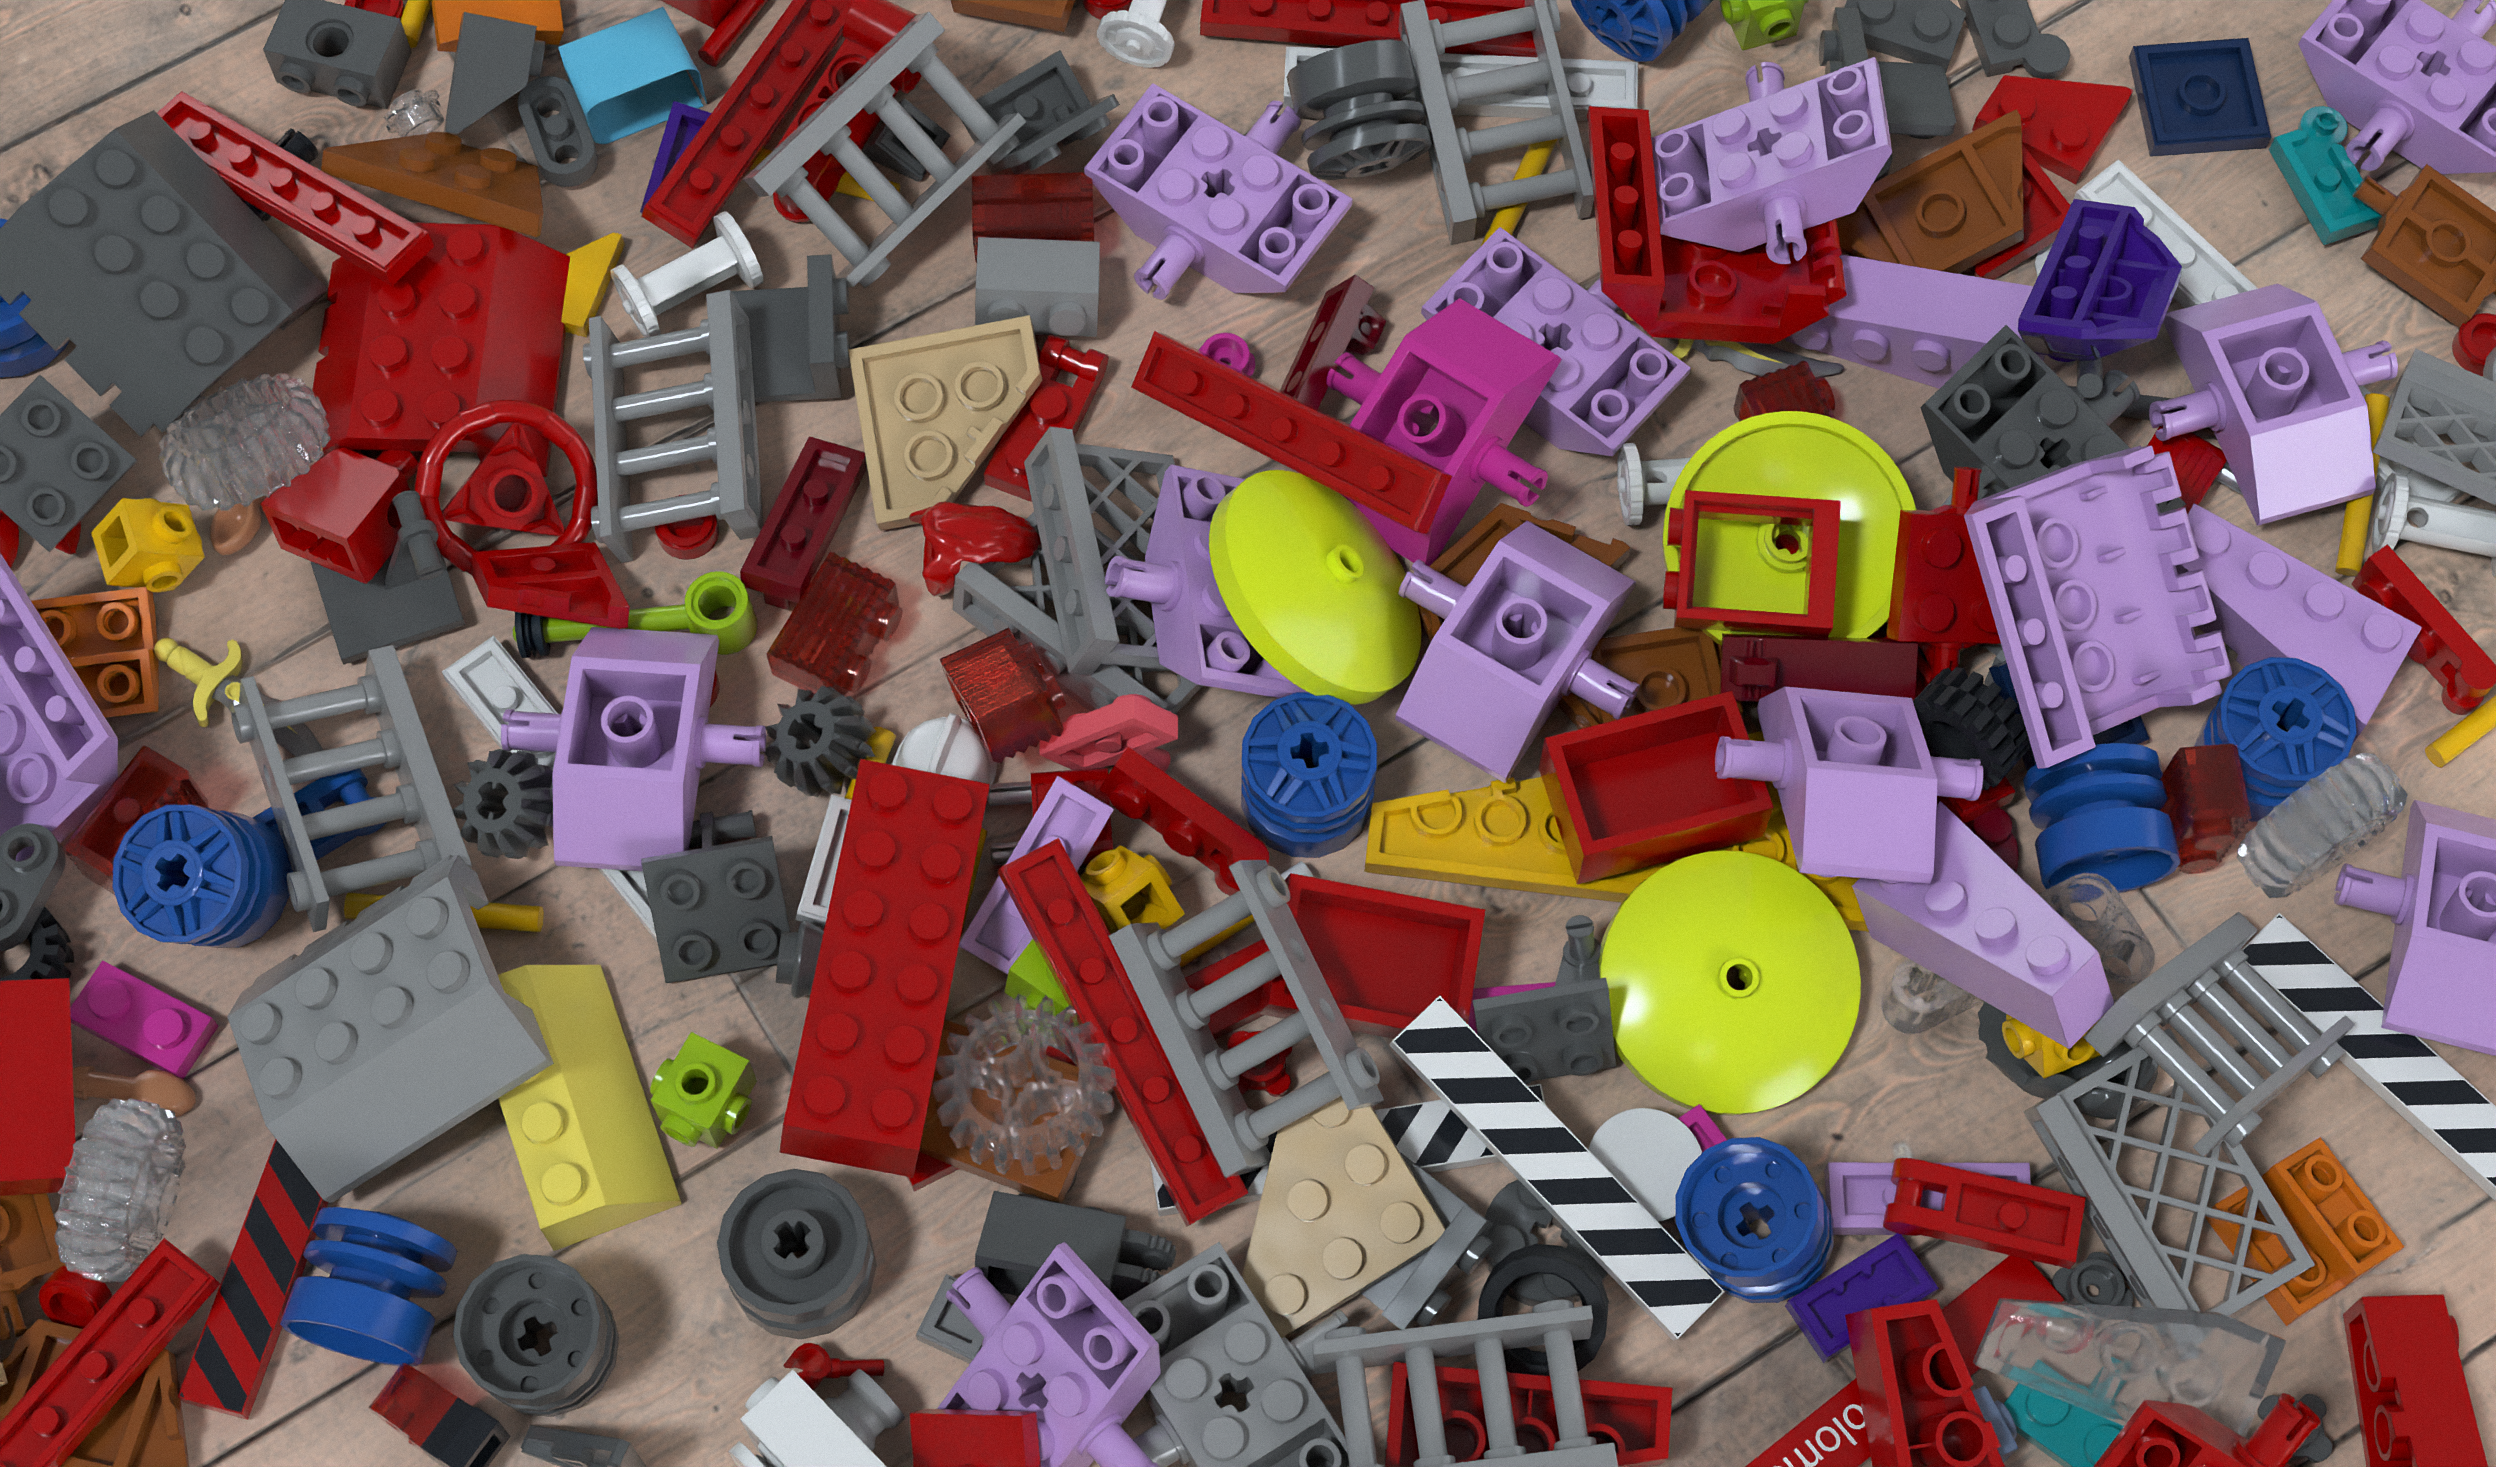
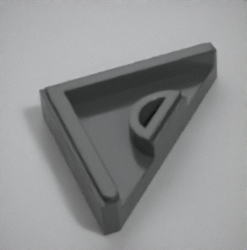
(579, 1449)

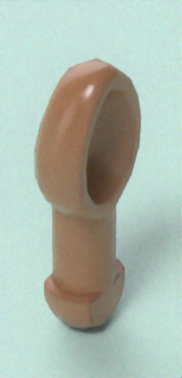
(235, 527)
(150, 1086)

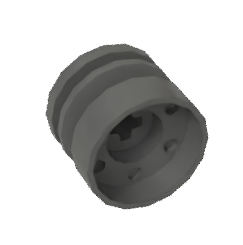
(1359, 109)
(499, 1329)

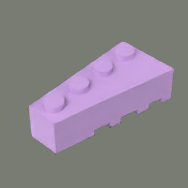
(1913, 319)
(2289, 610)
(1990, 936)

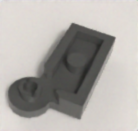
(2009, 37)

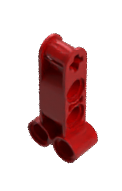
(865, 31)

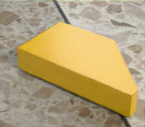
(588, 281)

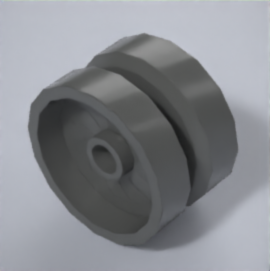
(787, 1215)

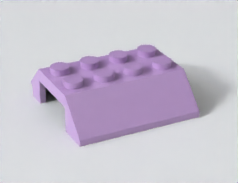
(2094, 598)
(53, 736)

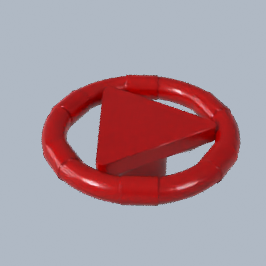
(507, 483)

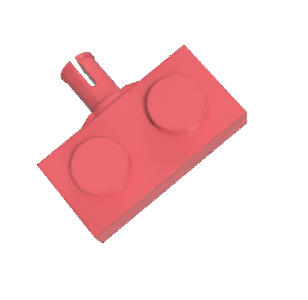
(1104, 734)

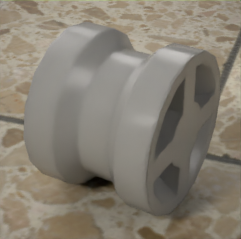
(865, 1408)

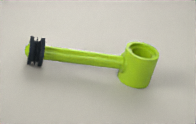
(701, 599)

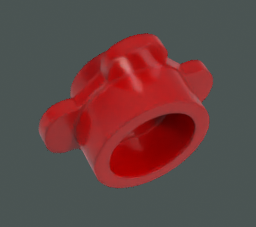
(1271, 1077)

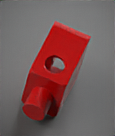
(343, 511)

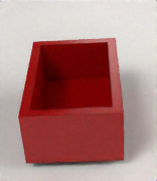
(1650, 788)
(1381, 953)

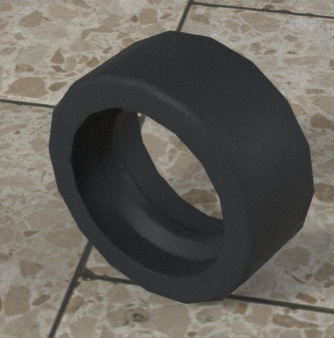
(1565, 1265)

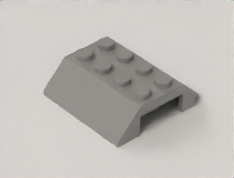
(384, 1032)

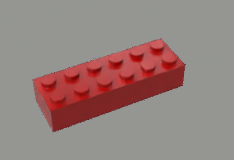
(884, 969)

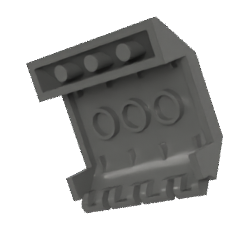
(149, 272)

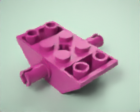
(1477, 387)

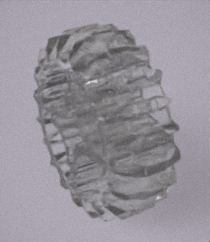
(244, 441)
(2321, 825)
(977, 1068)
(119, 1189)

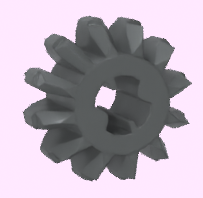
(819, 741)
(506, 804)

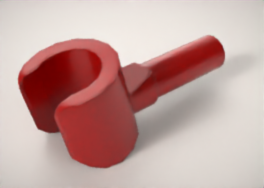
(819, 1366)

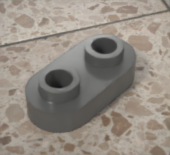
(560, 134)
(26, 883)

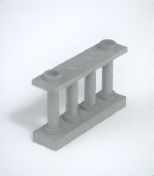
(828, 132)
(1453, 147)
(729, 444)
(399, 745)
(2193, 979)
(1182, 1015)
(1550, 1324)

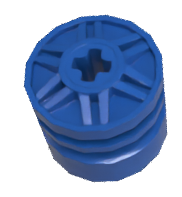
(1638, 27)
(2271, 759)
(1302, 807)
(2103, 817)
(201, 877)
(1732, 1189)
(373, 1272)

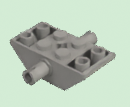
(1222, 1342)

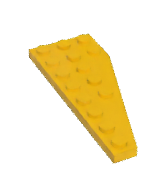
(1512, 842)

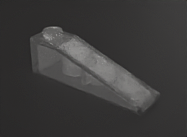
(2122, 1355)

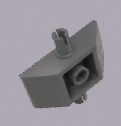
(2021, 418)

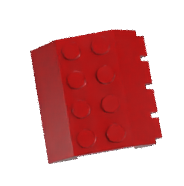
(1688, 286)
(450, 334)

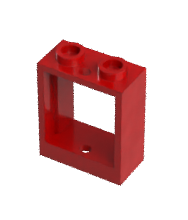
(1821, 566)

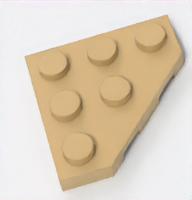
(938, 409)
(1333, 1216)

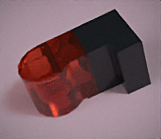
(438, 1420)

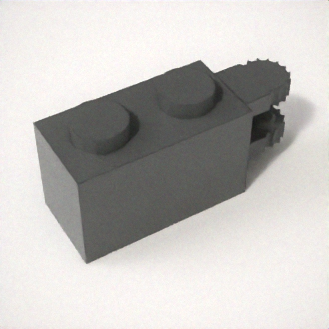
(1025, 1230)

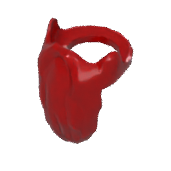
(970, 535)

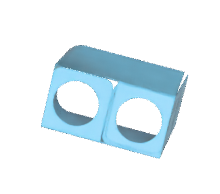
(631, 75)

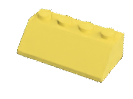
(584, 1119)

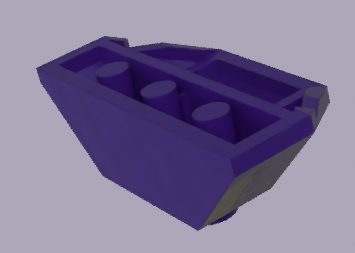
(2099, 285)

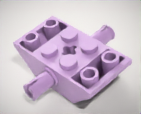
(2409, 81)
(1775, 161)
(1214, 196)
(1608, 367)
(2276, 399)
(1189, 614)
(1486, 687)
(631, 745)
(1851, 781)
(2443, 929)
(1062, 1354)

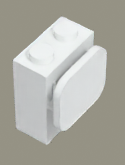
(797, 1430)

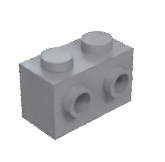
(1041, 279)

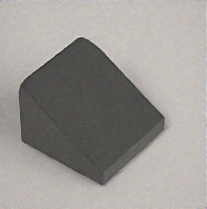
(890, 152)

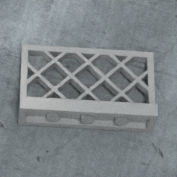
(2447, 400)
(1078, 552)
(996, 606)
(2117, 1217)

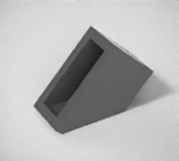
(489, 67)

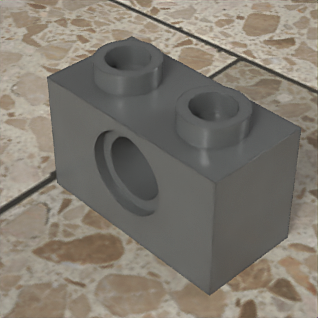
(369, 46)

